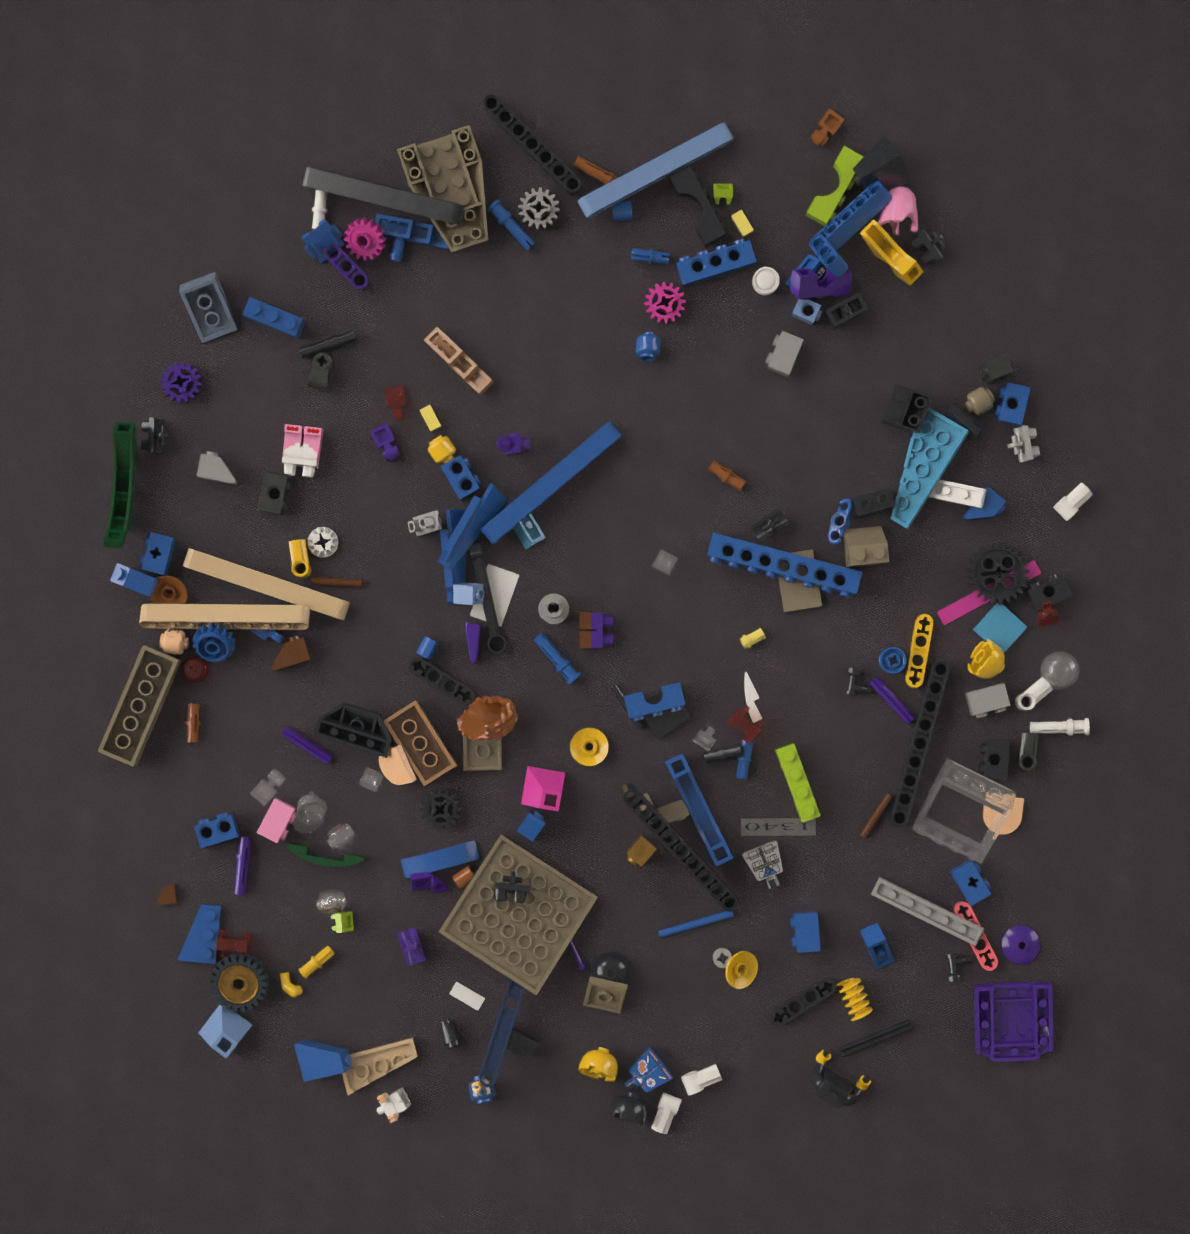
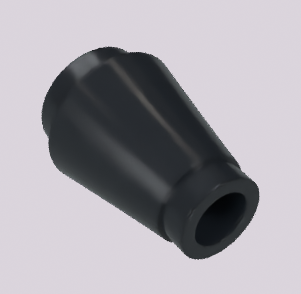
(450, 1035)

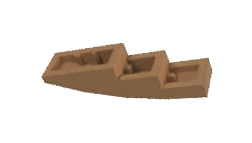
(458, 361)

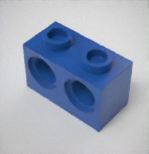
(457, 479)
(218, 834)

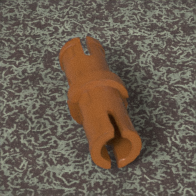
(726, 475)
(193, 722)

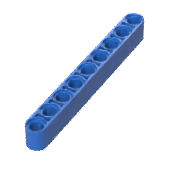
(551, 482)

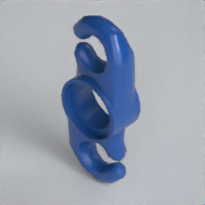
(834, 528)

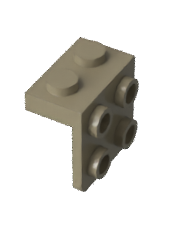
(671, 812)

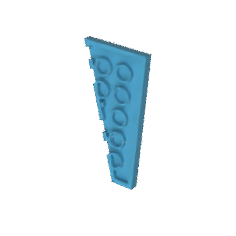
(925, 463)

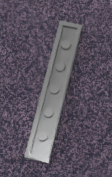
(927, 911)

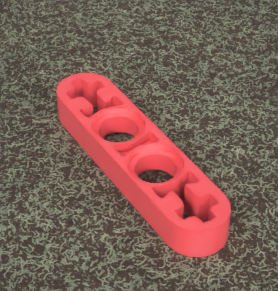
(991, 954)

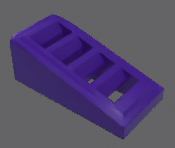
(473, 634)

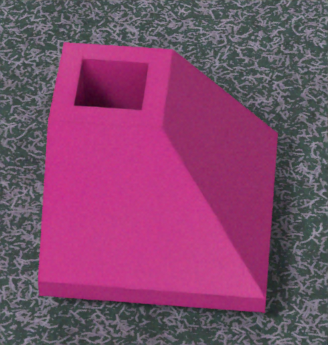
(543, 788)

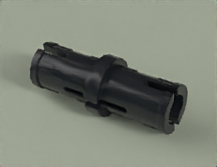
(724, 753)

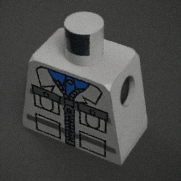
(765, 862)

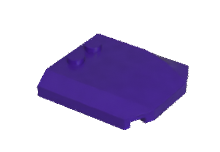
(1013, 1020)

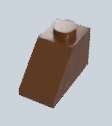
(292, 653)

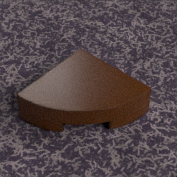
(167, 895)

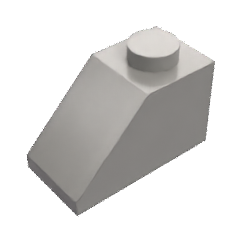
(214, 468)

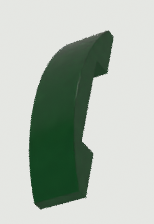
(302, 851)

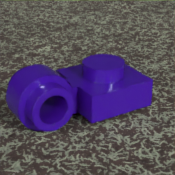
(383, 437)

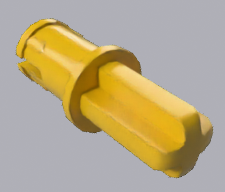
(316, 961)

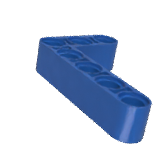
(846, 224)

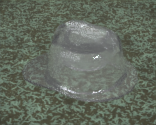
(309, 813)

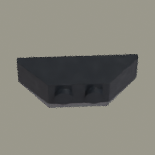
(355, 728)

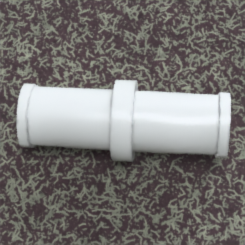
(319, 207)

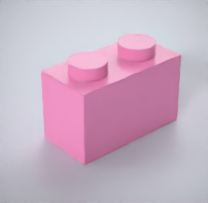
(277, 820)

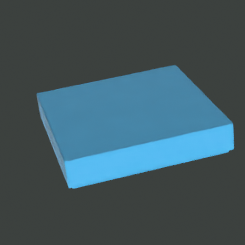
(1000, 627)

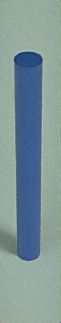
(694, 924)

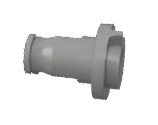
(552, 599)

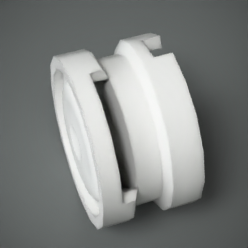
(765, 281)

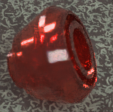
(198, 664)

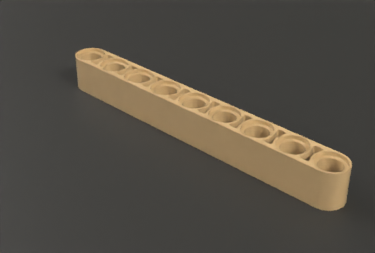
(266, 584)
(227, 615)

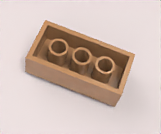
(420, 742)

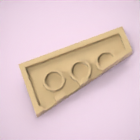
(377, 1062)

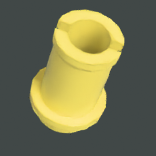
(752, 638)

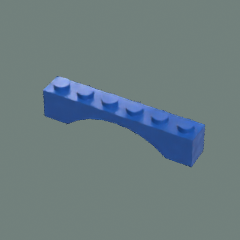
(698, 809)

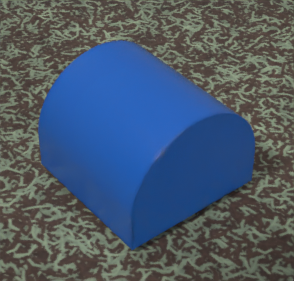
(622, 211)
(427, 648)

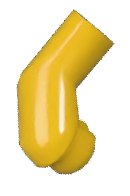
(288, 987)

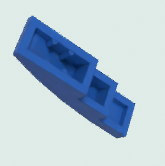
(411, 231)

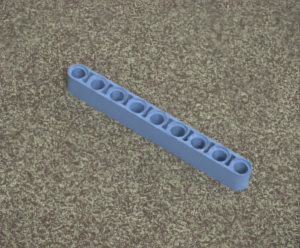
(655, 170)

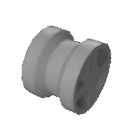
(721, 957)

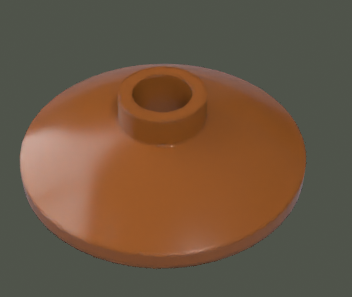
(163, 596)

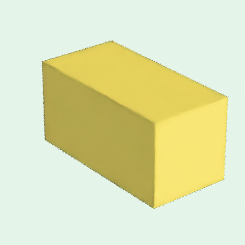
(742, 223)
(430, 418)

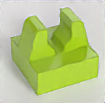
(723, 191)
(343, 922)

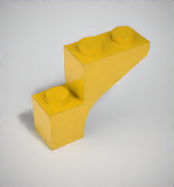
(888, 251)

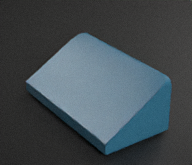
(529, 532)

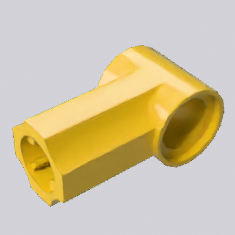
(299, 556)

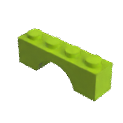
(823, 206)
(797, 782)

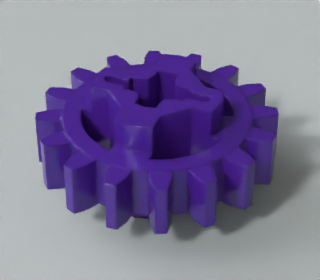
(178, 374)

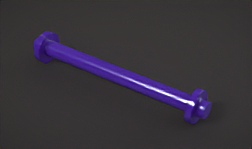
(577, 957)

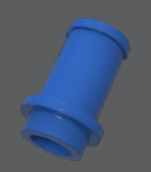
(397, 250)

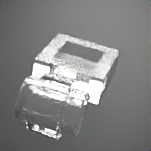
(264, 790)

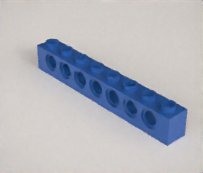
(850, 576)

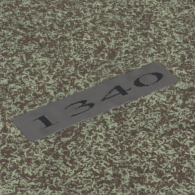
(777, 827)

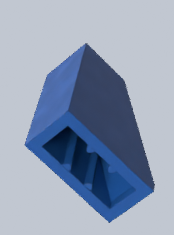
(321, 1060)

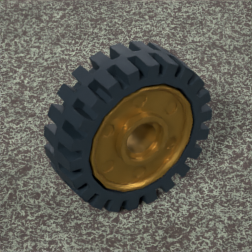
(244, 968)

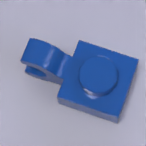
(264, 634)

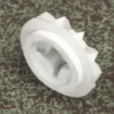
(326, 533)

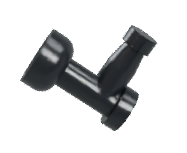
(853, 688)
(953, 961)

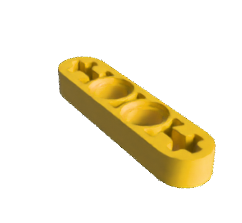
(916, 650)

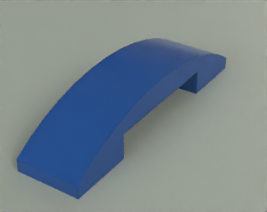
(440, 859)

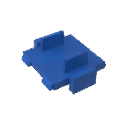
(320, 238)

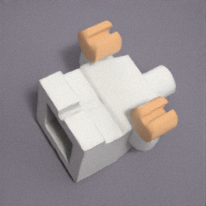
(393, 1104)

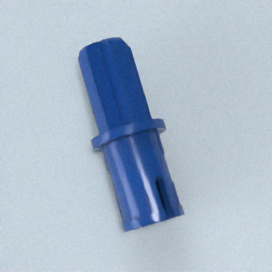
(650, 256)
(744, 761)

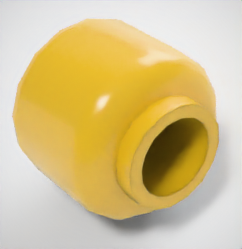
(441, 449)

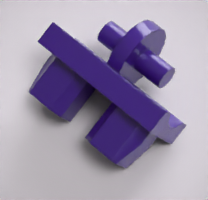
(513, 443)
(411, 946)

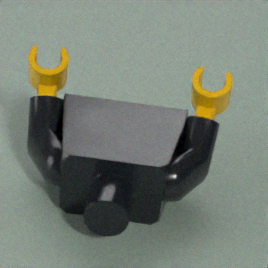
(833, 1087)

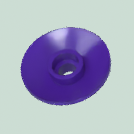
(1011, 941)

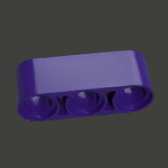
(336, 262)

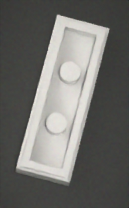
(959, 493)

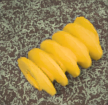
(855, 998)

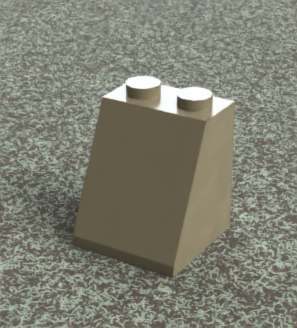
(865, 547)

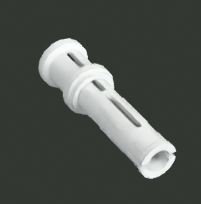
(1069, 726)

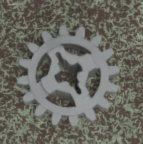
(546, 208)

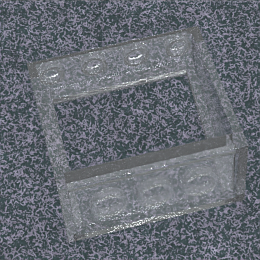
(977, 788)

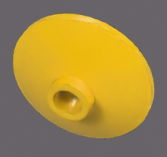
(585, 756)
(741, 969)

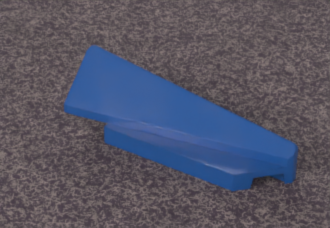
(468, 529)
(457, 573)

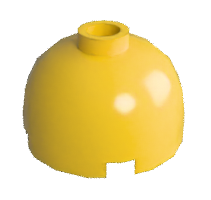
(987, 660)
(599, 1064)

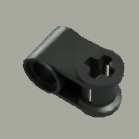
(320, 376)

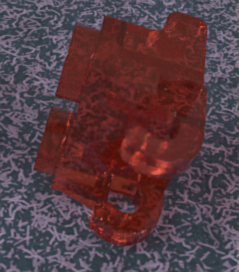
(744, 724)
(232, 944)

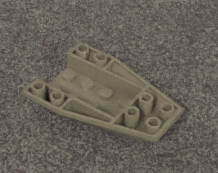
(454, 173)

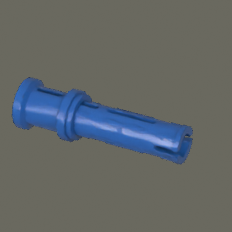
(504, 218)
(563, 665)

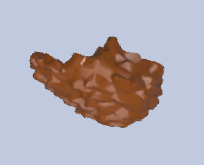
(488, 718)

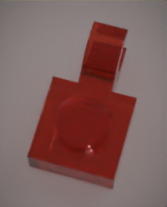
(395, 398)
(1047, 615)

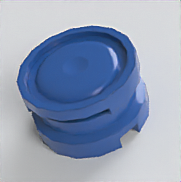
(892, 660)

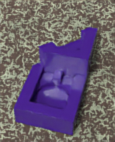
(427, 880)

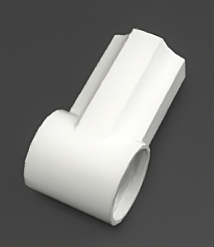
(1069, 504)
(1034, 694)
(697, 1080)
(667, 1109)

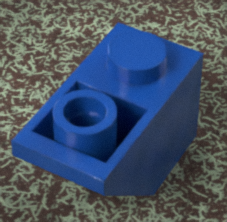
(532, 825)

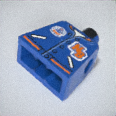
(648, 1072)

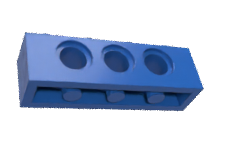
(689, 276)

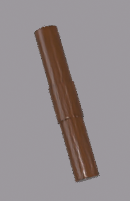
(336, 582)
(876, 815)

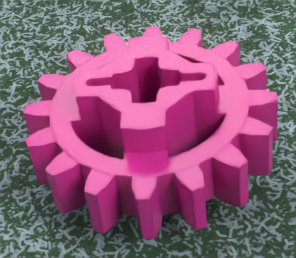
(668, 310)

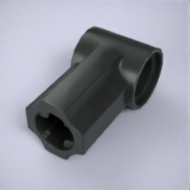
(1027, 749)

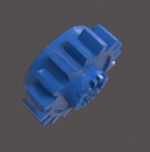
(213, 643)

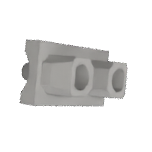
(1022, 443)
(425, 523)

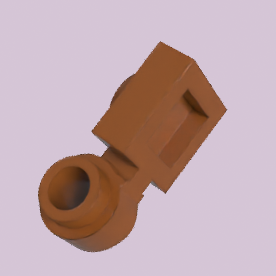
(829, 123)

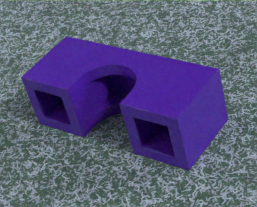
(805, 284)

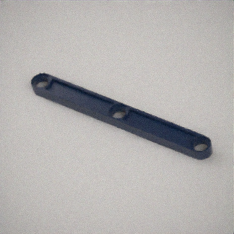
(501, 1033)

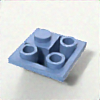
(224, 1030)

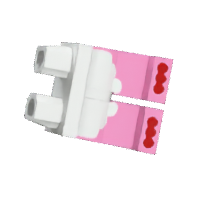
(297, 455)

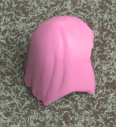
(900, 206)

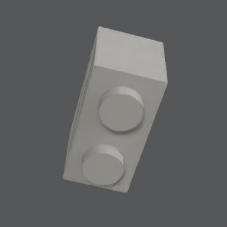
(784, 354)
(987, 699)

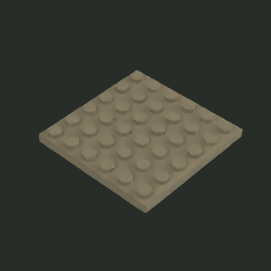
(518, 937)

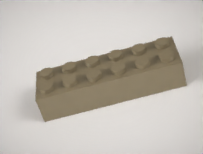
(139, 705)

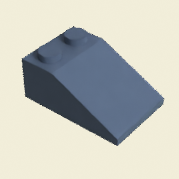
(208, 307)

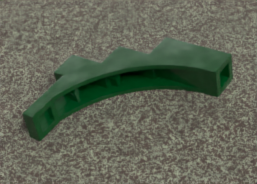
(123, 487)

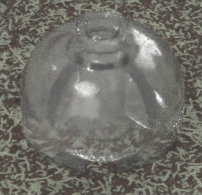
(1060, 670)

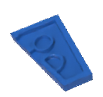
(203, 936)

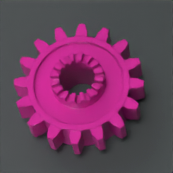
(373, 235)

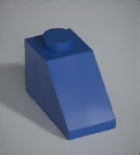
(992, 506)
(134, 579)
(877, 945)

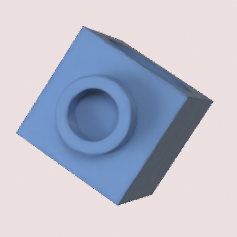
(798, 311)
(468, 593)

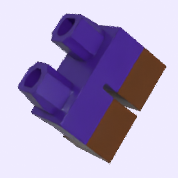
(595, 621)

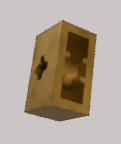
(640, 851)

